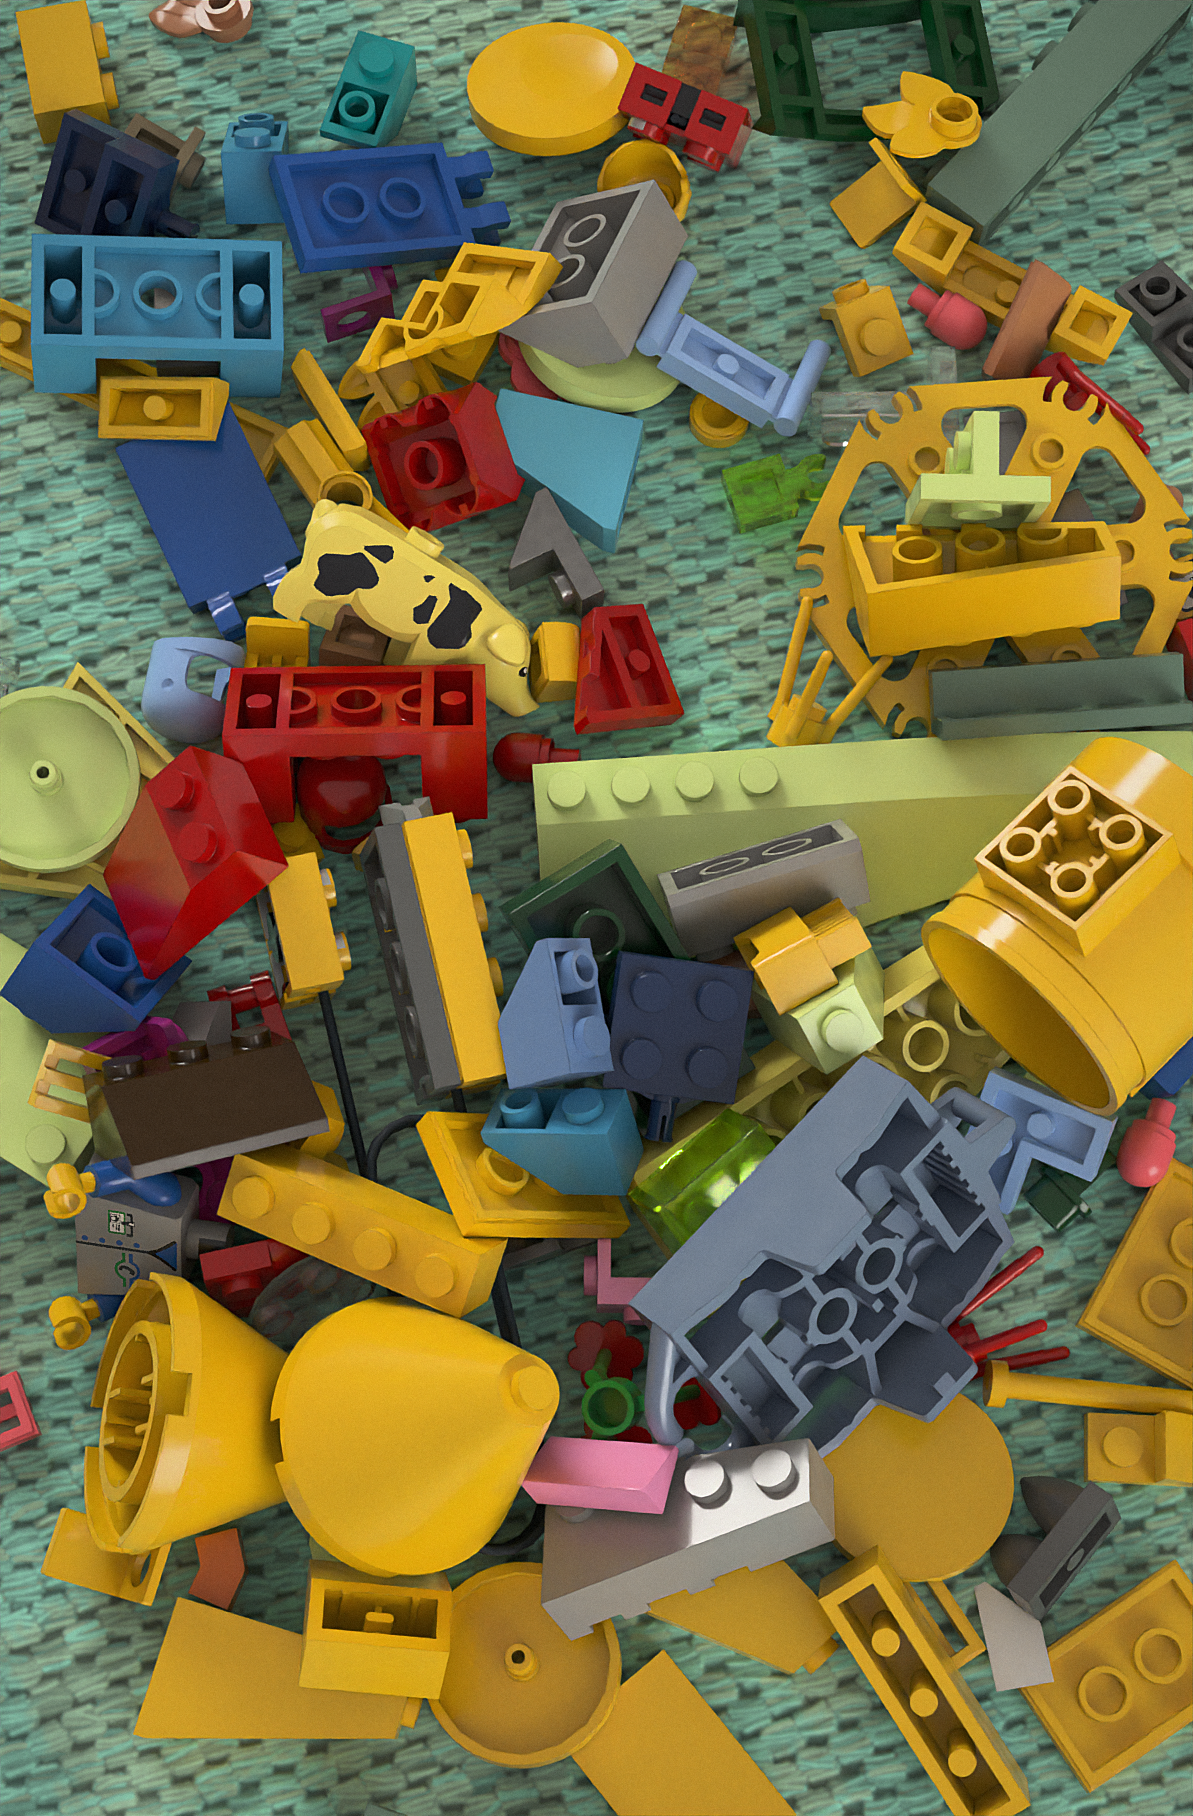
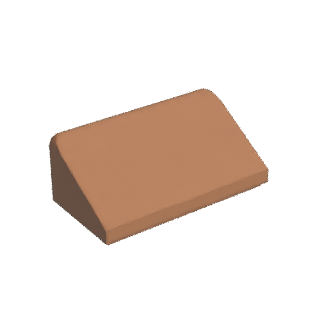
(1027, 324)

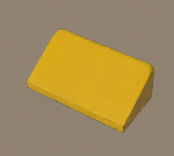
(161, 407)

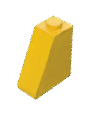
(758, 1615)

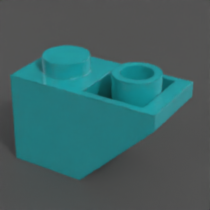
(371, 93)

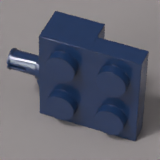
(108, 184)
(676, 1033)

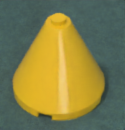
(180, 1420)
(407, 1434)

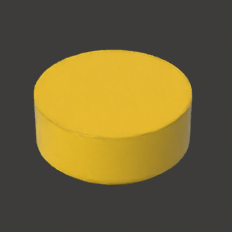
(715, 424)

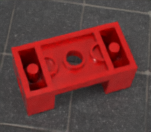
(361, 711)

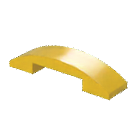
(945, 259)

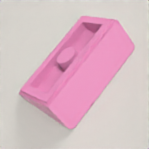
(602, 1474)

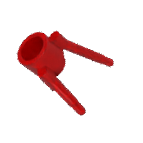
(1080, 387)
(977, 1349)

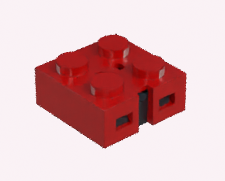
(699, 121)

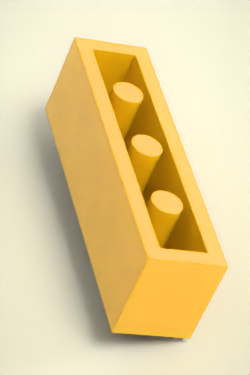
(361, 1228)
(922, 1688)

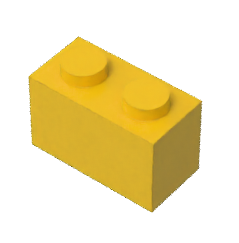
(64, 65)

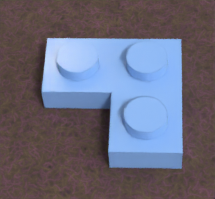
(1045, 1130)

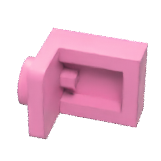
(611, 1292)

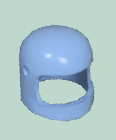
(166, 698)

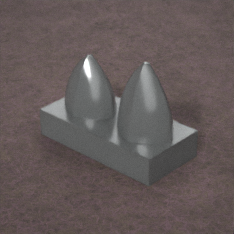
(1075, 1527)

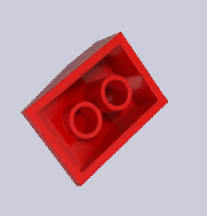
(190, 856)

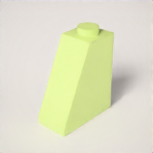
(836, 1022)

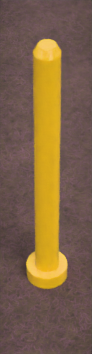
(1002, 1384)

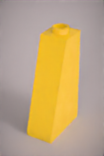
(241, 1682)

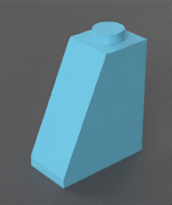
(577, 454)

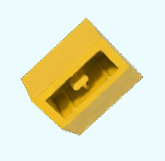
(375, 1631)

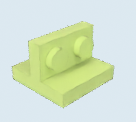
(972, 485)

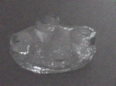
(304, 1297)

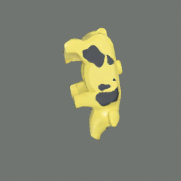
(410, 594)

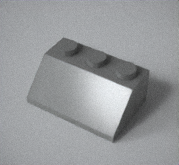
(614, 265)
(741, 888)

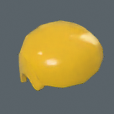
(647, 161)

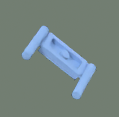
(724, 368)

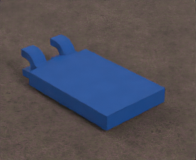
(383, 205)
(212, 519)

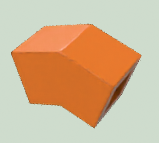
(221, 1568)

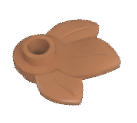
(185, 18)

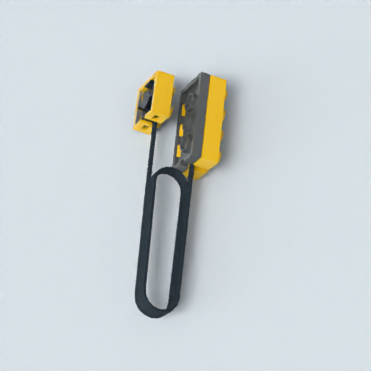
(436, 978)

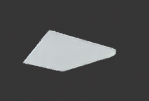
(1012, 1641)

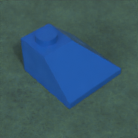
(86, 973)

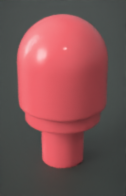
(950, 317)
(1148, 1146)

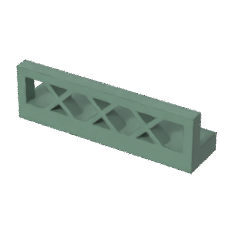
(1058, 696)

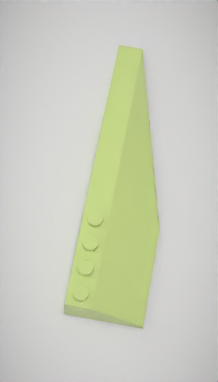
(911, 802)

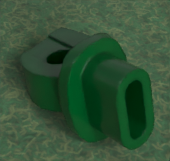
(1058, 1197)

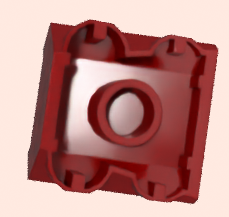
(443, 458)

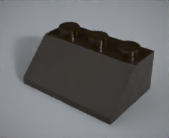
(201, 1102)

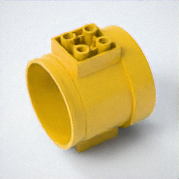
(1082, 927)

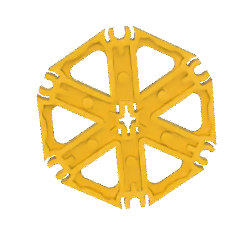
(1049, 447)

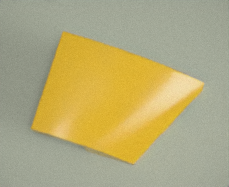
(479, 295)

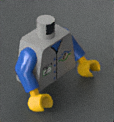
(124, 1235)

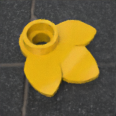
(925, 118)

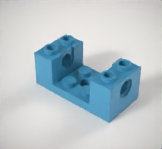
(92, 308)

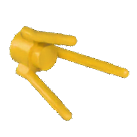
(801, 719)

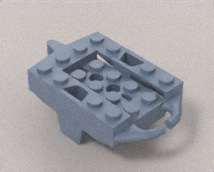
(845, 1294)

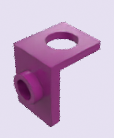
(376, 304)

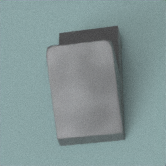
(550, 547)

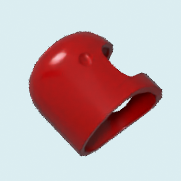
(340, 795)

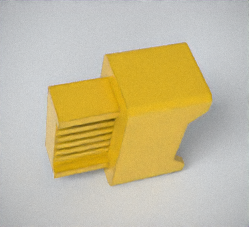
(797, 954)

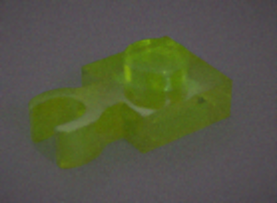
(767, 492)

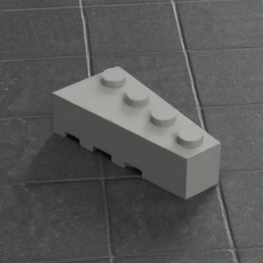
(717, 1518)

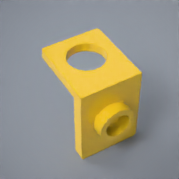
(877, 199)
(78, 1560)

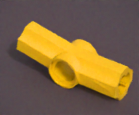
(323, 471)

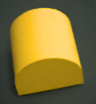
(554, 662)

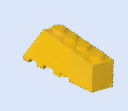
(980, 583)

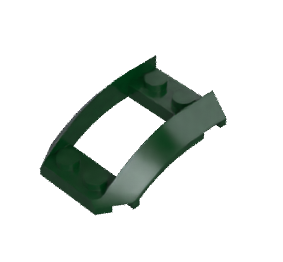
(787, 68)

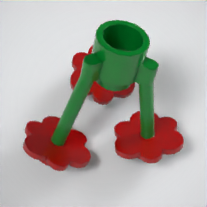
(612, 1400)

